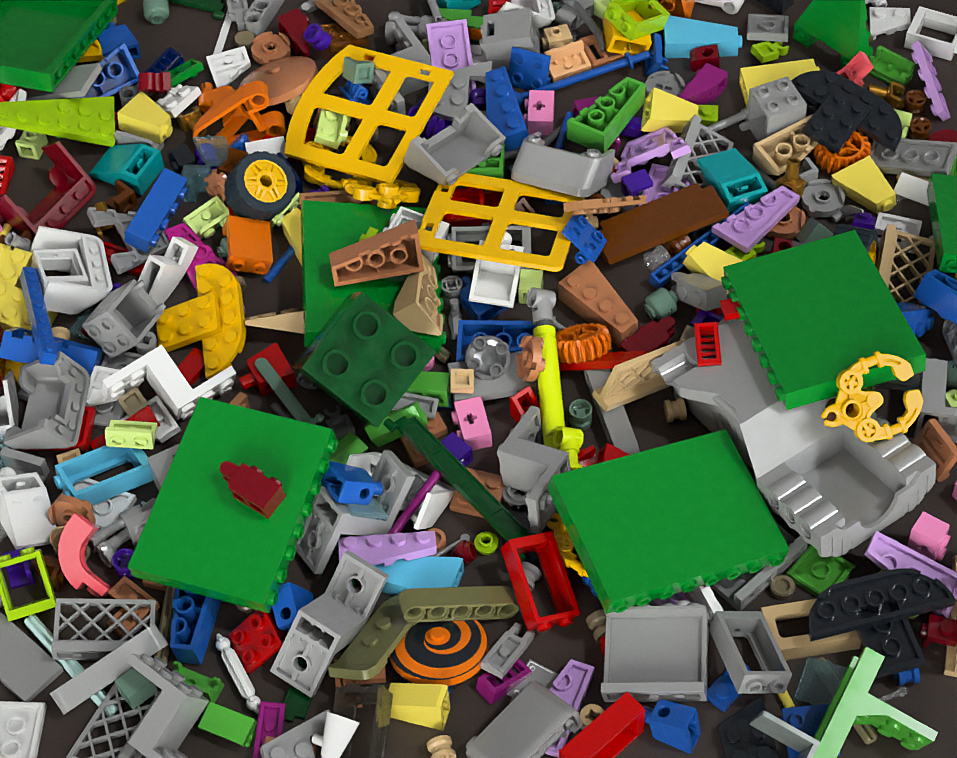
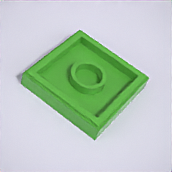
(818, 572)

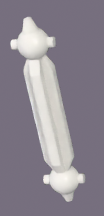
(238, 673)

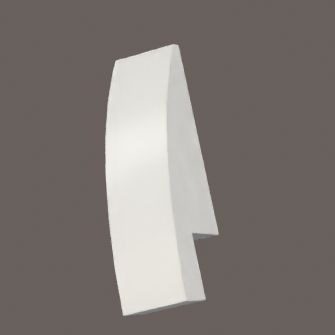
(165, 272)

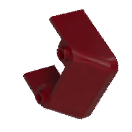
(70, 194)

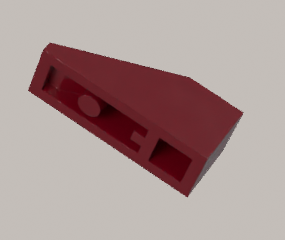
(293, 26)

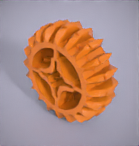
(853, 151)
(582, 342)

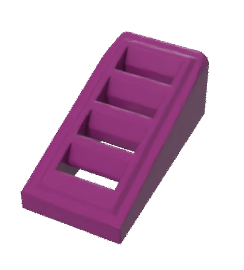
(493, 691)

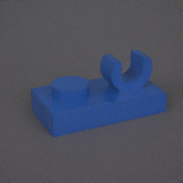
(656, 61)
(723, 692)

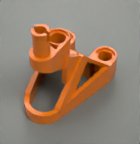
(227, 103)

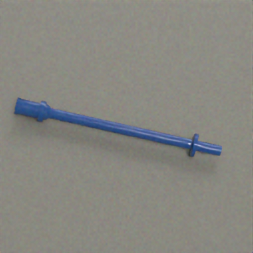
(628, 61)

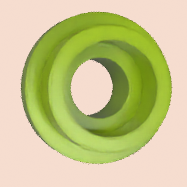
(489, 548)

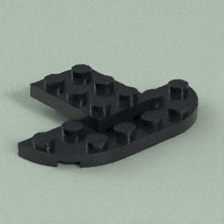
(844, 109)
(879, 612)

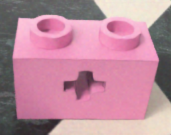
(540, 112)
(472, 423)
(929, 537)

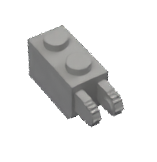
(698, 290)

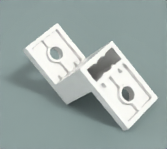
(167, 383)

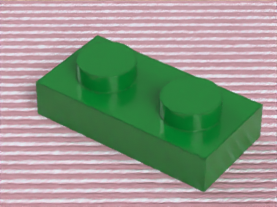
(184, 71)

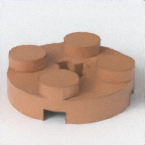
(267, 39)
(216, 186)
(794, 223)
(531, 360)
(66, 506)

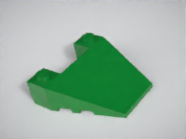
(836, 24)

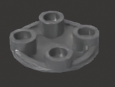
(488, 357)

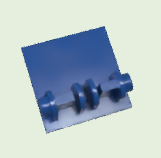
(528, 69)
(356, 93)
(585, 238)
(804, 719)

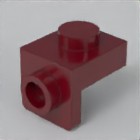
(939, 630)

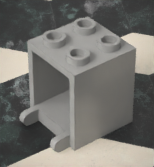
(505, 30)
(773, 108)
(123, 318)

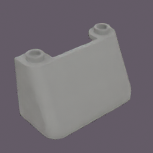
(455, 148)
(53, 405)
(526, 726)

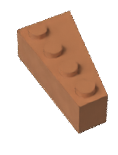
(379, 256)
(597, 302)

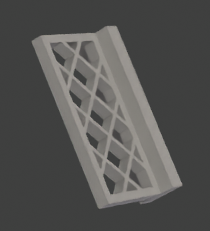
(679, 165)
(98, 648)
(127, 750)

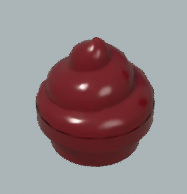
(465, 550)

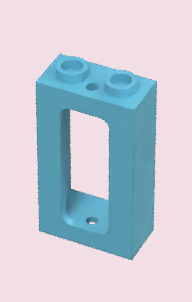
(99, 461)

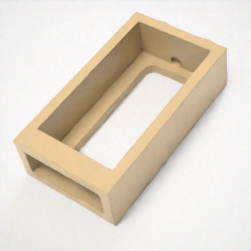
(801, 646)

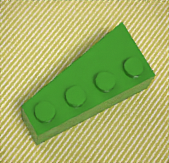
(605, 120)

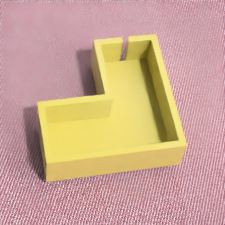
(12, 301)

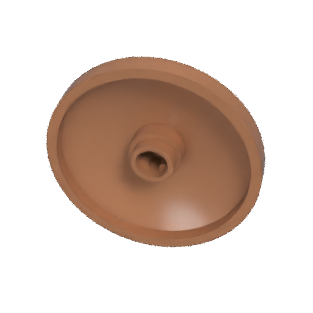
(284, 77)

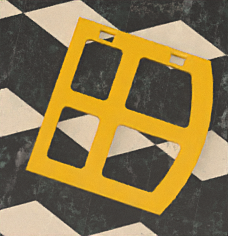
(371, 115)

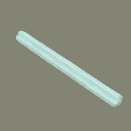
(71, 666)

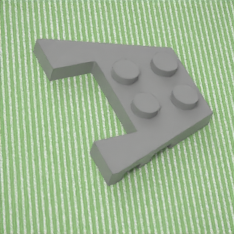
(457, 92)
(125, 261)
(297, 741)

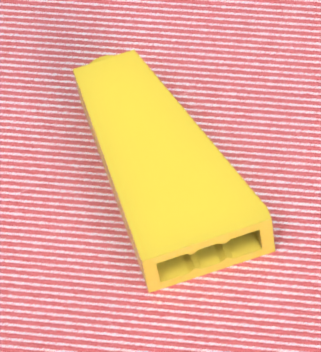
(762, 74)

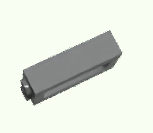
(478, 233)
(753, 626)

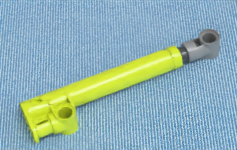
(549, 384)

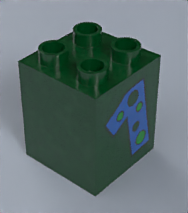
(364, 359)

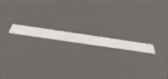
(223, 34)

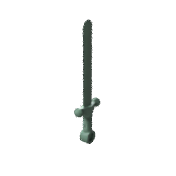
(284, 393)

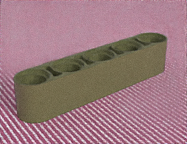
(457, 603)

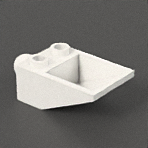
(494, 281)
(24, 509)

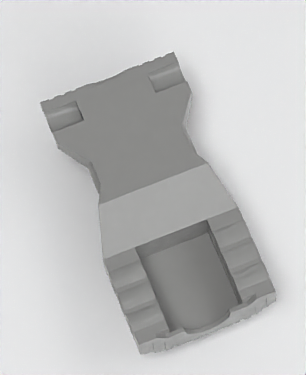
(806, 472)

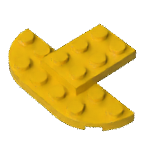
(211, 317)

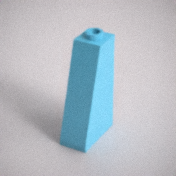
(685, 34)
(422, 573)

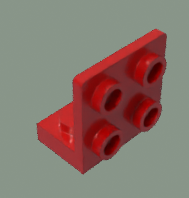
(257, 639)

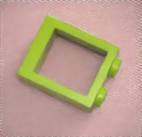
(655, 18)
(32, 607)

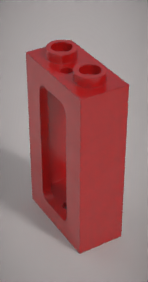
(556, 577)
(609, 731)

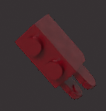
(650, 336)
(253, 488)

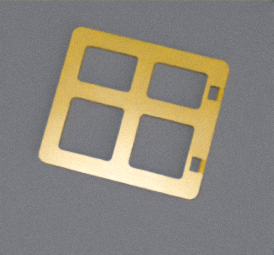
(502, 217)

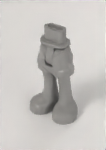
(418, 29)
(107, 548)

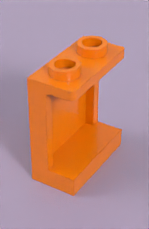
(248, 244)

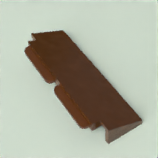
(660, 221)

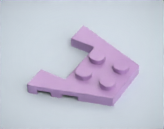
(647, 147)

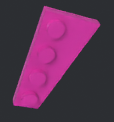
(203, 255)

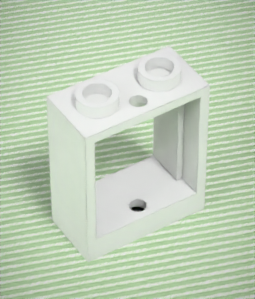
(936, 21)
(405, 215)
(64, 260)

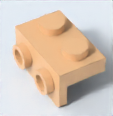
(568, 61)

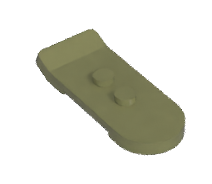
(373, 644)

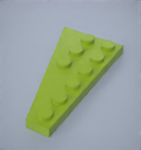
(74, 118)

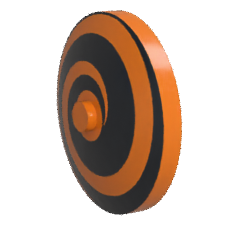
(441, 652)

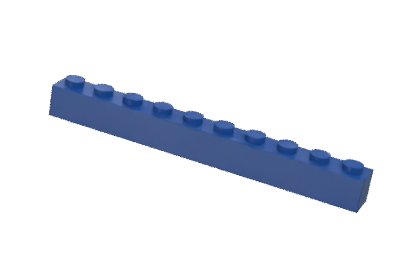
(662, 275)
(38, 316)

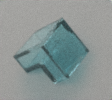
(195, 182)

